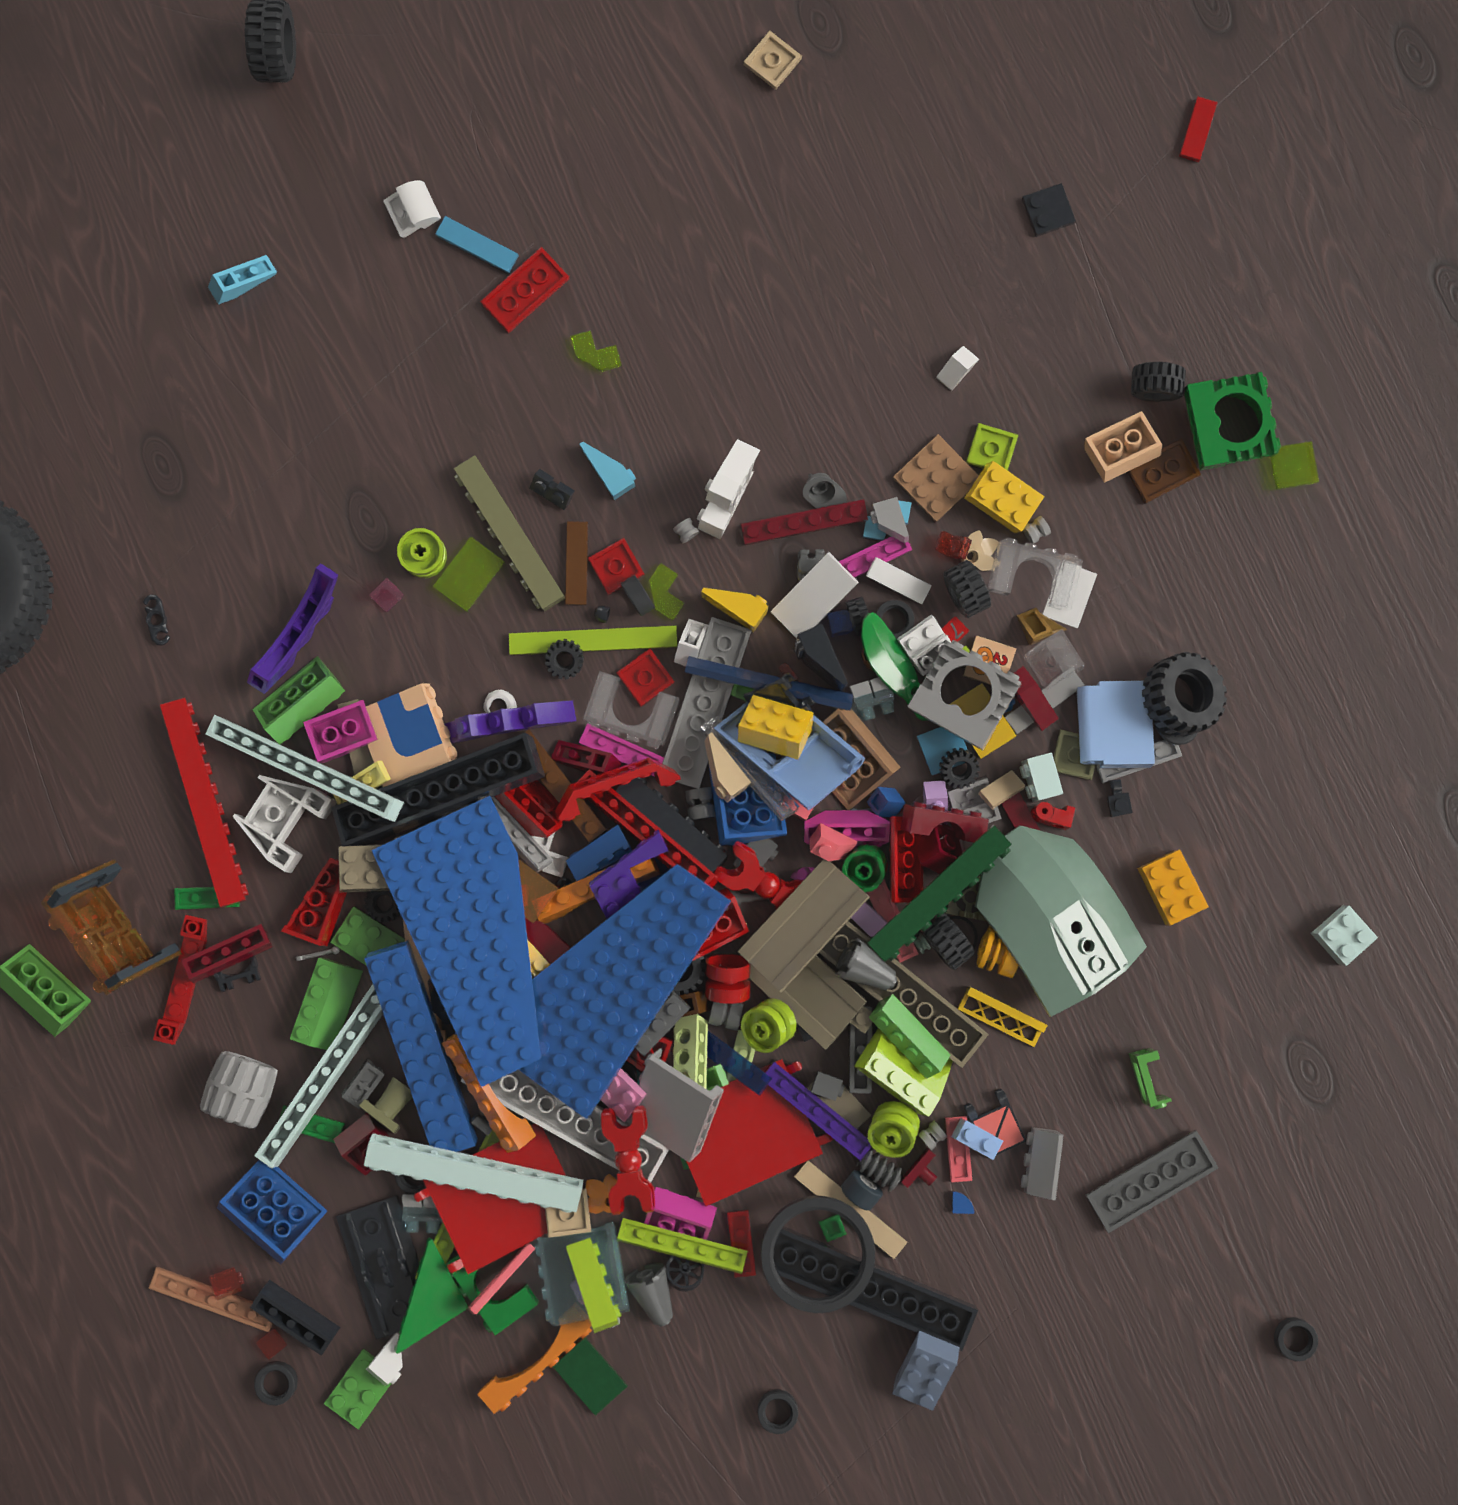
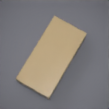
(1001, 789)

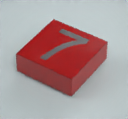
(955, 629)

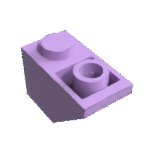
(935, 794)

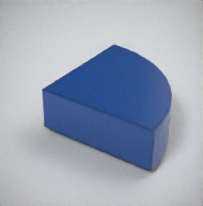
(961, 1204)

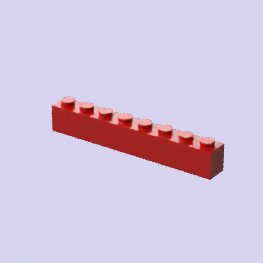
(642, 828)

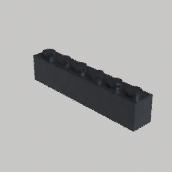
(668, 819)

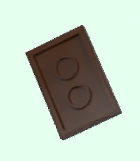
(1165, 472)

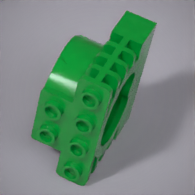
(1210, 447)

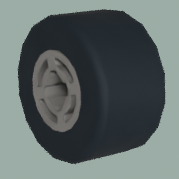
(861, 1190)

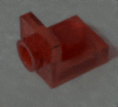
(953, 545)

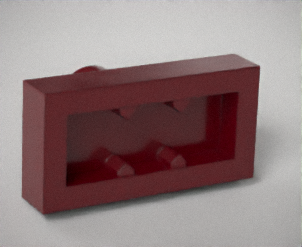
(920, 1170)

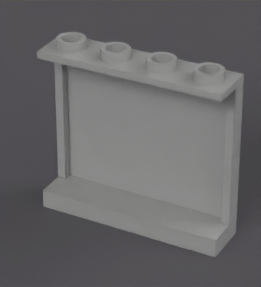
(676, 1107)

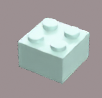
(1041, 777)
(1344, 935)

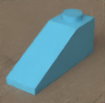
(240, 279)
(611, 472)

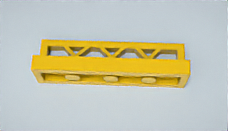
(1009, 1011)

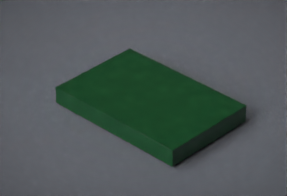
(590, 1376)

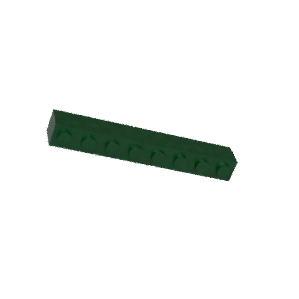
(939, 893)

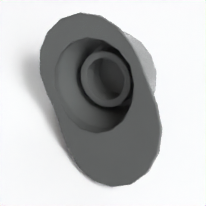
(823, 491)

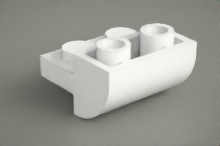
(411, 208)
(923, 644)

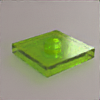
(1295, 466)

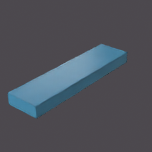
(477, 244)

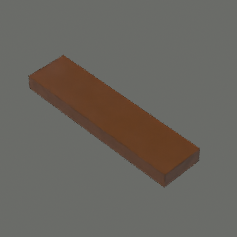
(576, 563)

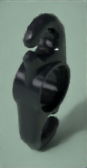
(158, 609)

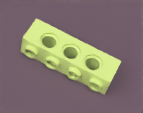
(691, 1048)

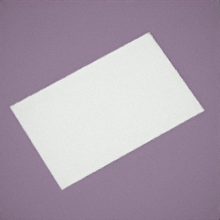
(1082, 593)

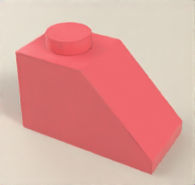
(830, 843)

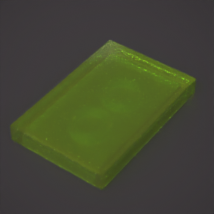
(468, 574)

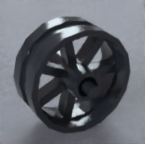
(685, 1272)

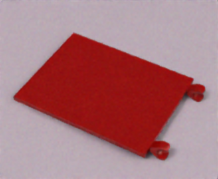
(752, 1140)
(487, 1225)

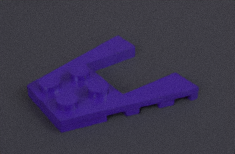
(617, 883)

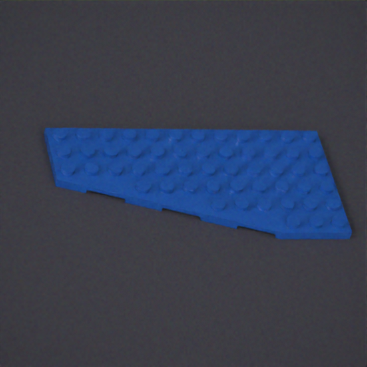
(467, 918)
(614, 982)

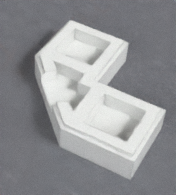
(559, 862)

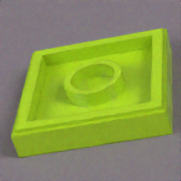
(991, 445)

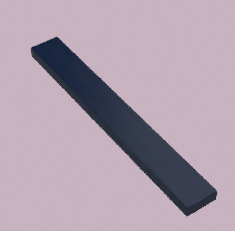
(756, 680)

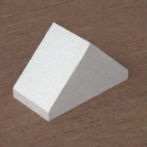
(957, 368)

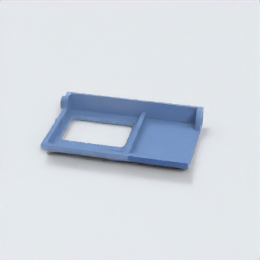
(820, 768)

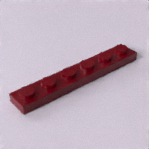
(804, 522)

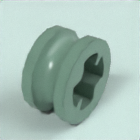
(921, 943)

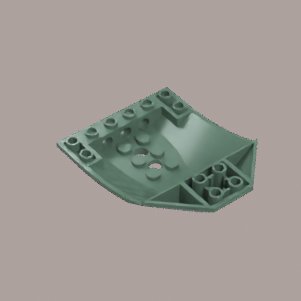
(1031, 907)

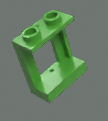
(1139, 1063)

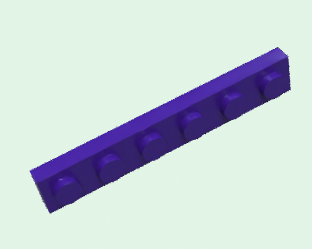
(818, 1111)

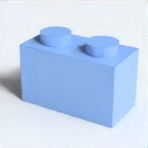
(977, 1138)

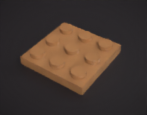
(936, 478)

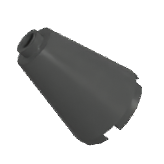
(865, 967)
(652, 1292)

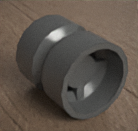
(702, 811)
(726, 1014)

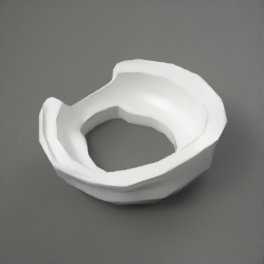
(507, 697)

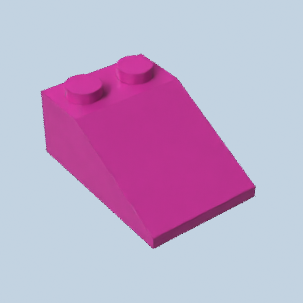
(340, 731)

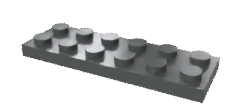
(1151, 1181)

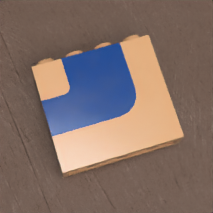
(410, 733)

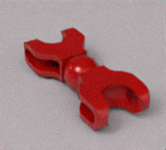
(753, 877)
(628, 1160)

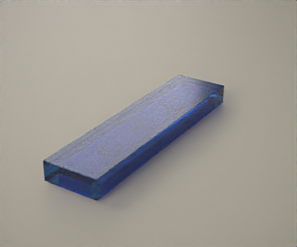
(736, 1064)

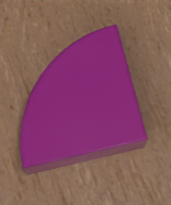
(802, 874)

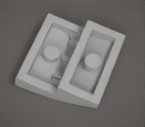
(970, 800)

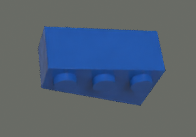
(599, 854)

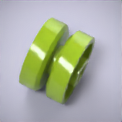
(417, 541)
(768, 1025)
(893, 1129)

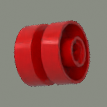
(727, 978)

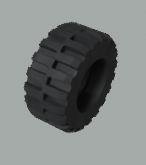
(270, 40)
(1204, 684)

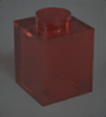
(226, 1283)

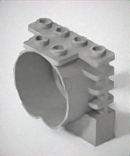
(975, 728)

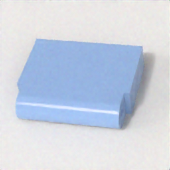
(1115, 725)

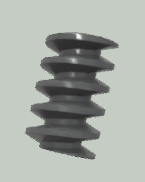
(880, 1169)

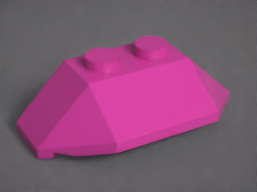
(857, 824)

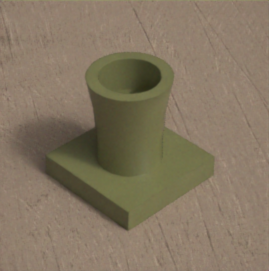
(389, 1104)

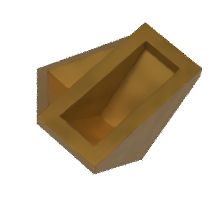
(1037, 626)

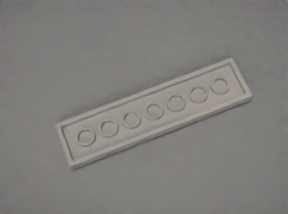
(704, 701)

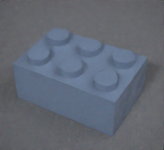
(926, 1370)

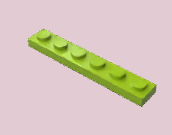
(682, 1245)

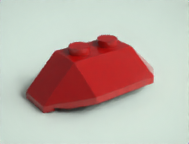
(532, 808)

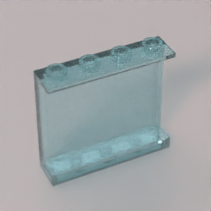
(560, 1282)

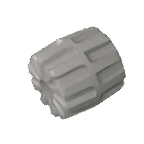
(238, 1089)

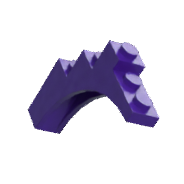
(297, 632)
(511, 720)

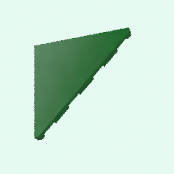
(432, 1299)

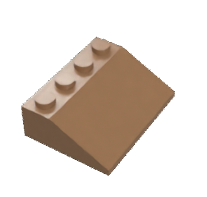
(877, 763)

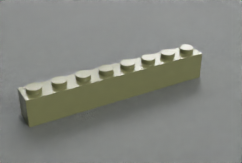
(510, 534)

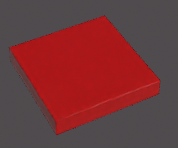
(615, 565)
(645, 677)

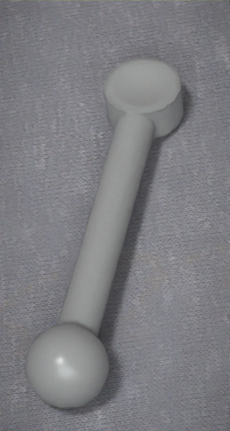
(335, 950)

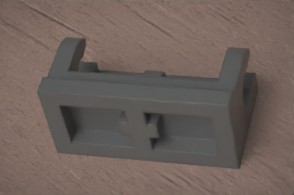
(362, 1083)

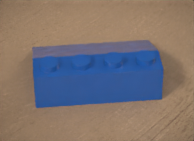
(746, 817)
(271, 1210)

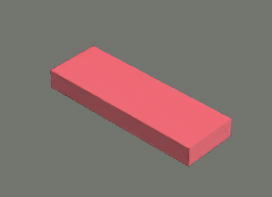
(958, 1153)

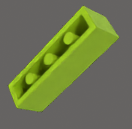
(592, 1284)

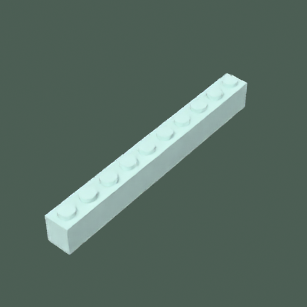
(304, 768)
(321, 1080)
(473, 1173)

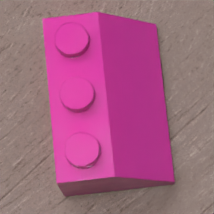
(681, 1214)

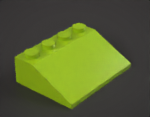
(899, 1077)

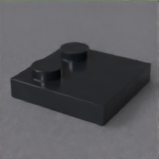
(1048, 210)

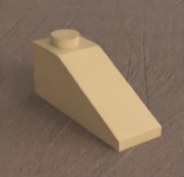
(725, 773)

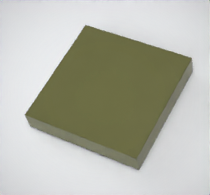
(1068, 756)

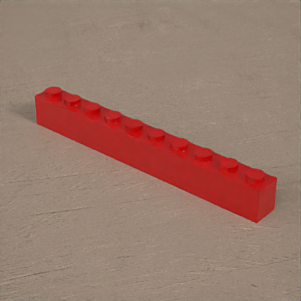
(203, 802)

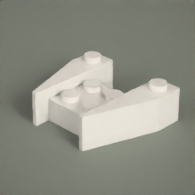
(727, 489)
(277, 814)

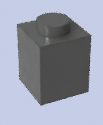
(827, 1086)

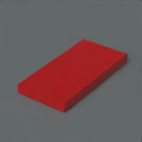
(525, 290)

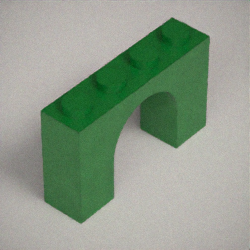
(496, 1313)

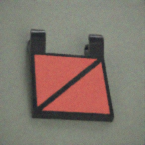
(999, 1122)

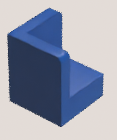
(886, 802)

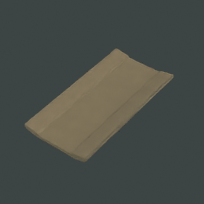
(803, 924)
(818, 999)

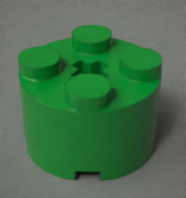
(870, 857)

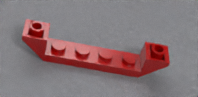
(568, 807)
(182, 989)

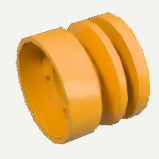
(995, 951)

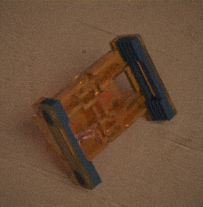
(118, 955)

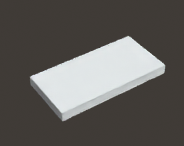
(814, 595)

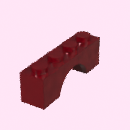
(923, 820)

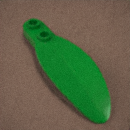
(889, 658)

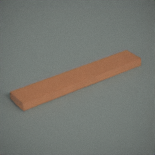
(204, 1297)

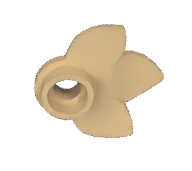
(982, 551)

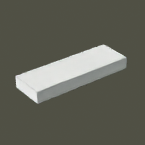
(898, 580)

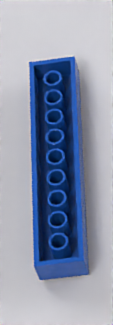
(420, 1047)

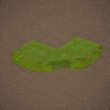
(601, 359)
(660, 584)

